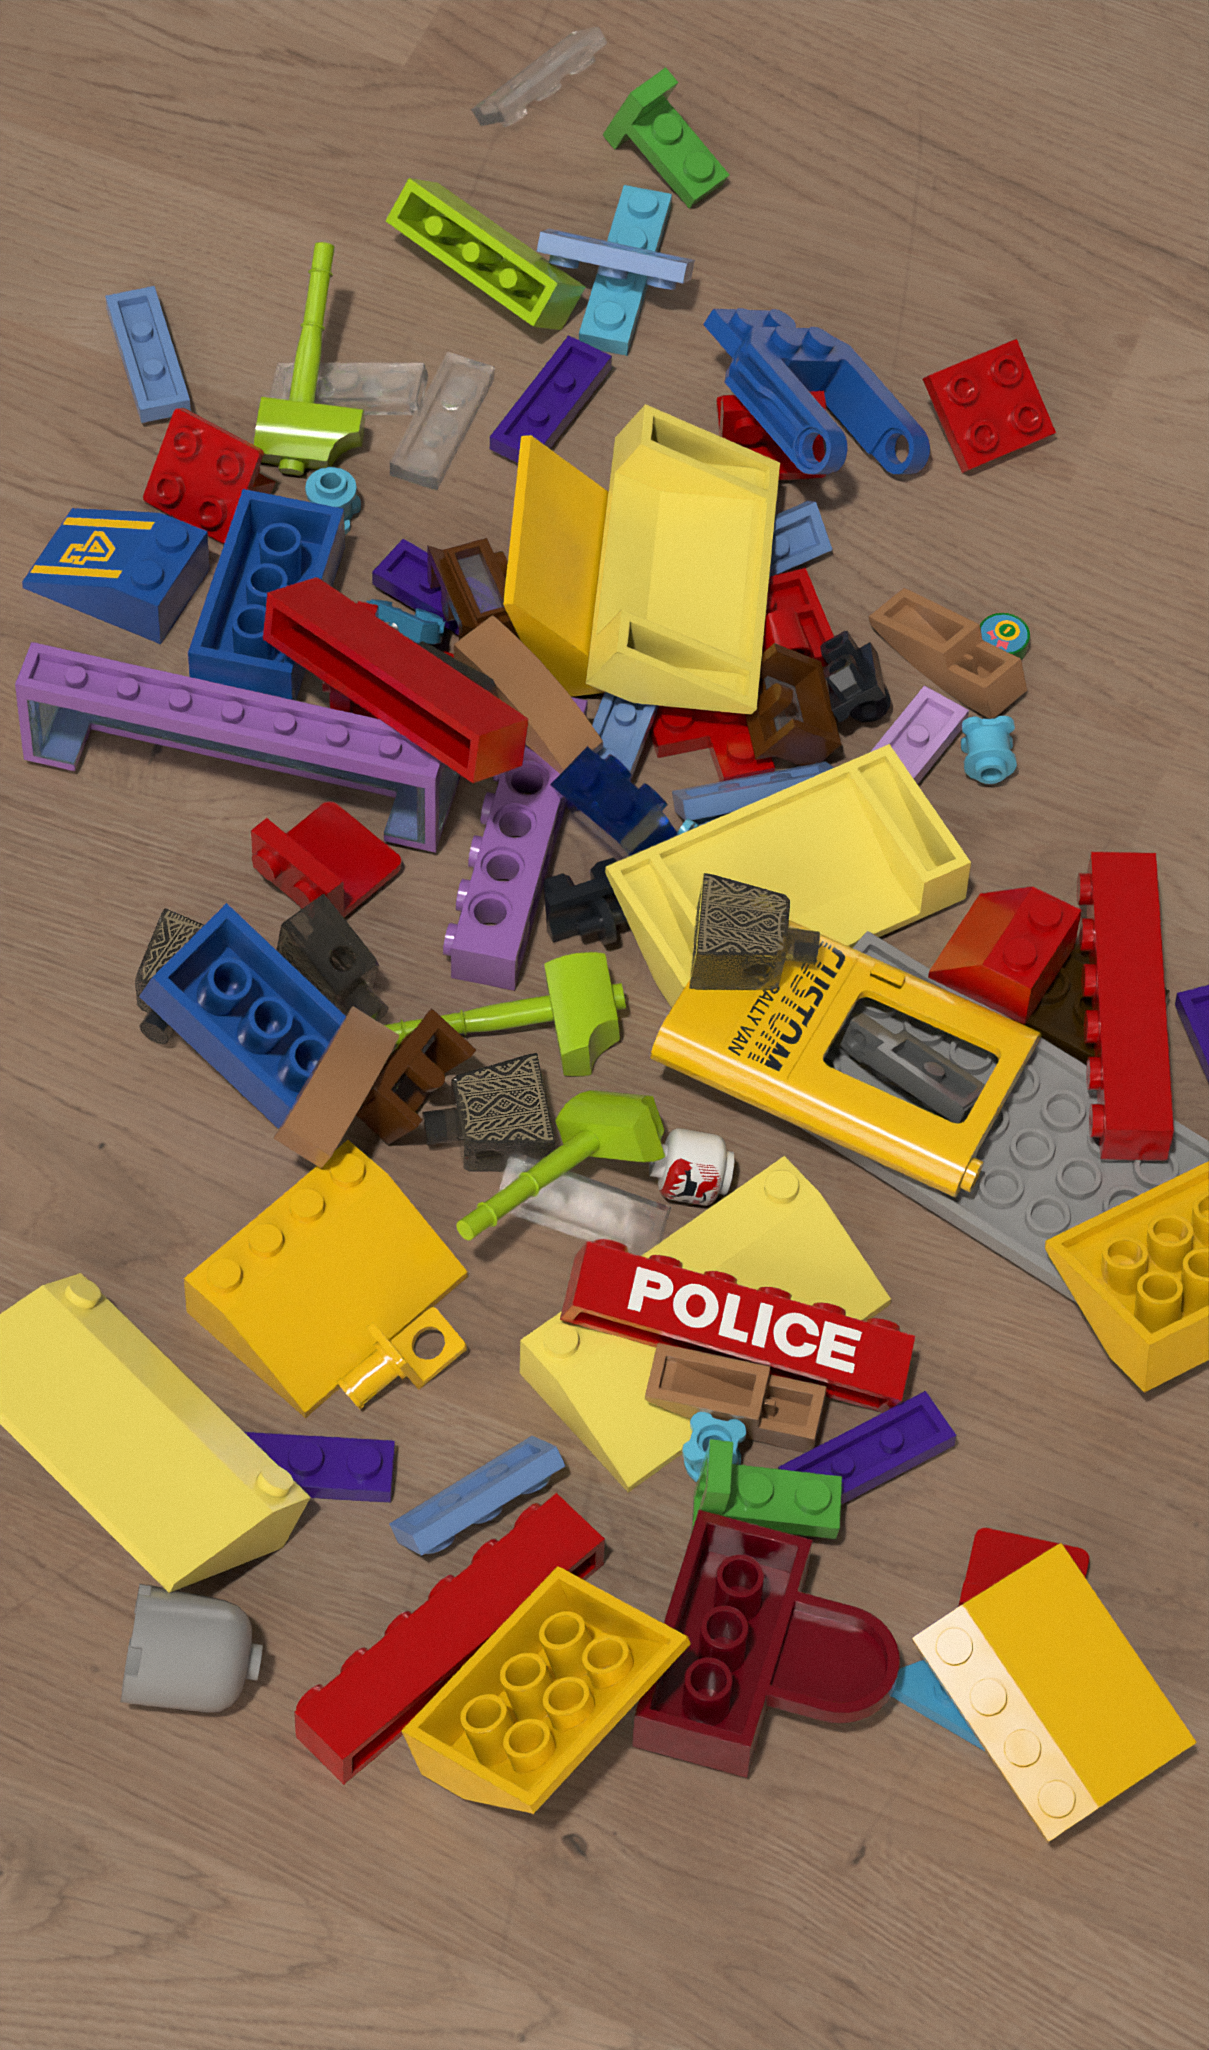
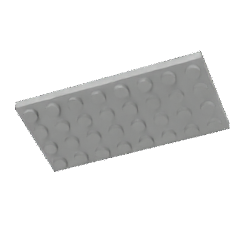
(1038, 1156)

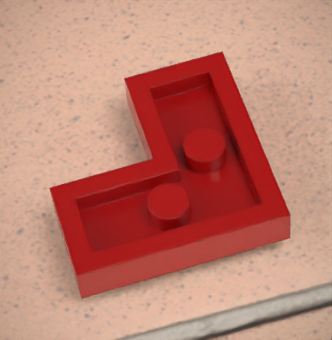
(724, 733)

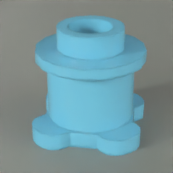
(334, 488)
(988, 748)
(705, 1428)

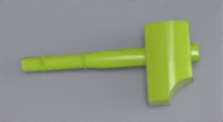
(297, 430)
(577, 1002)
(590, 1126)

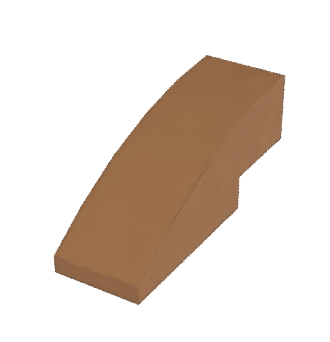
(950, 652)
(555, 724)
(337, 1087)
(770, 1406)

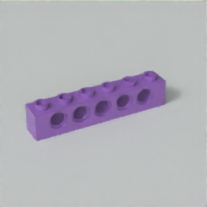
(497, 951)

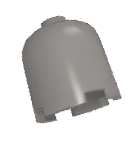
(188, 1652)

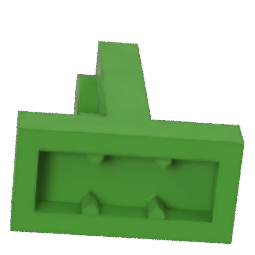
(666, 140)
(767, 1496)

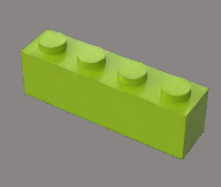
(485, 254)

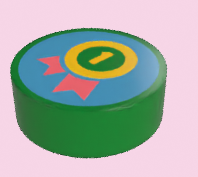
(1006, 633)

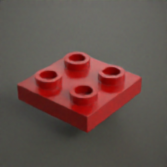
(989, 405)
(795, 615)

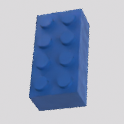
(267, 547)
(245, 1011)

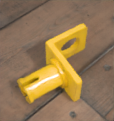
(399, 1359)

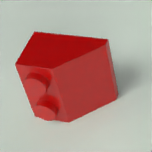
(1009, 949)

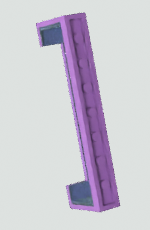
(72, 692)

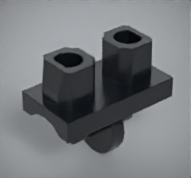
(854, 679)
(582, 907)

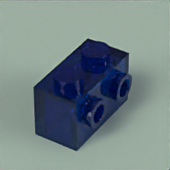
(612, 806)

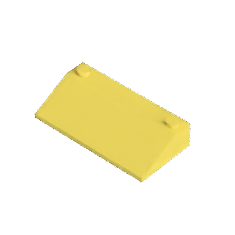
(683, 568)
(844, 846)
(762, 1234)
(137, 1438)

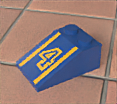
(123, 568)

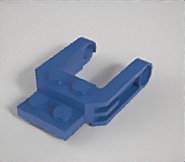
(778, 368)

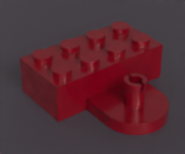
(757, 1648)

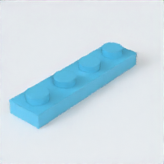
(618, 302)

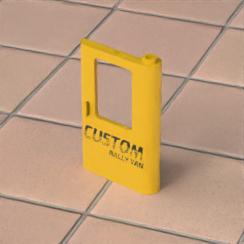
(773, 1047)

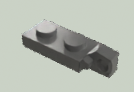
(913, 1067)

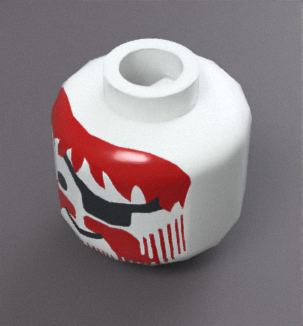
(693, 1167)

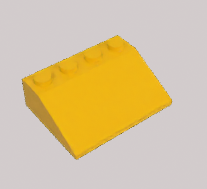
(555, 562)
(318, 1271)
(1145, 1277)
(1053, 1691)
(540, 1694)

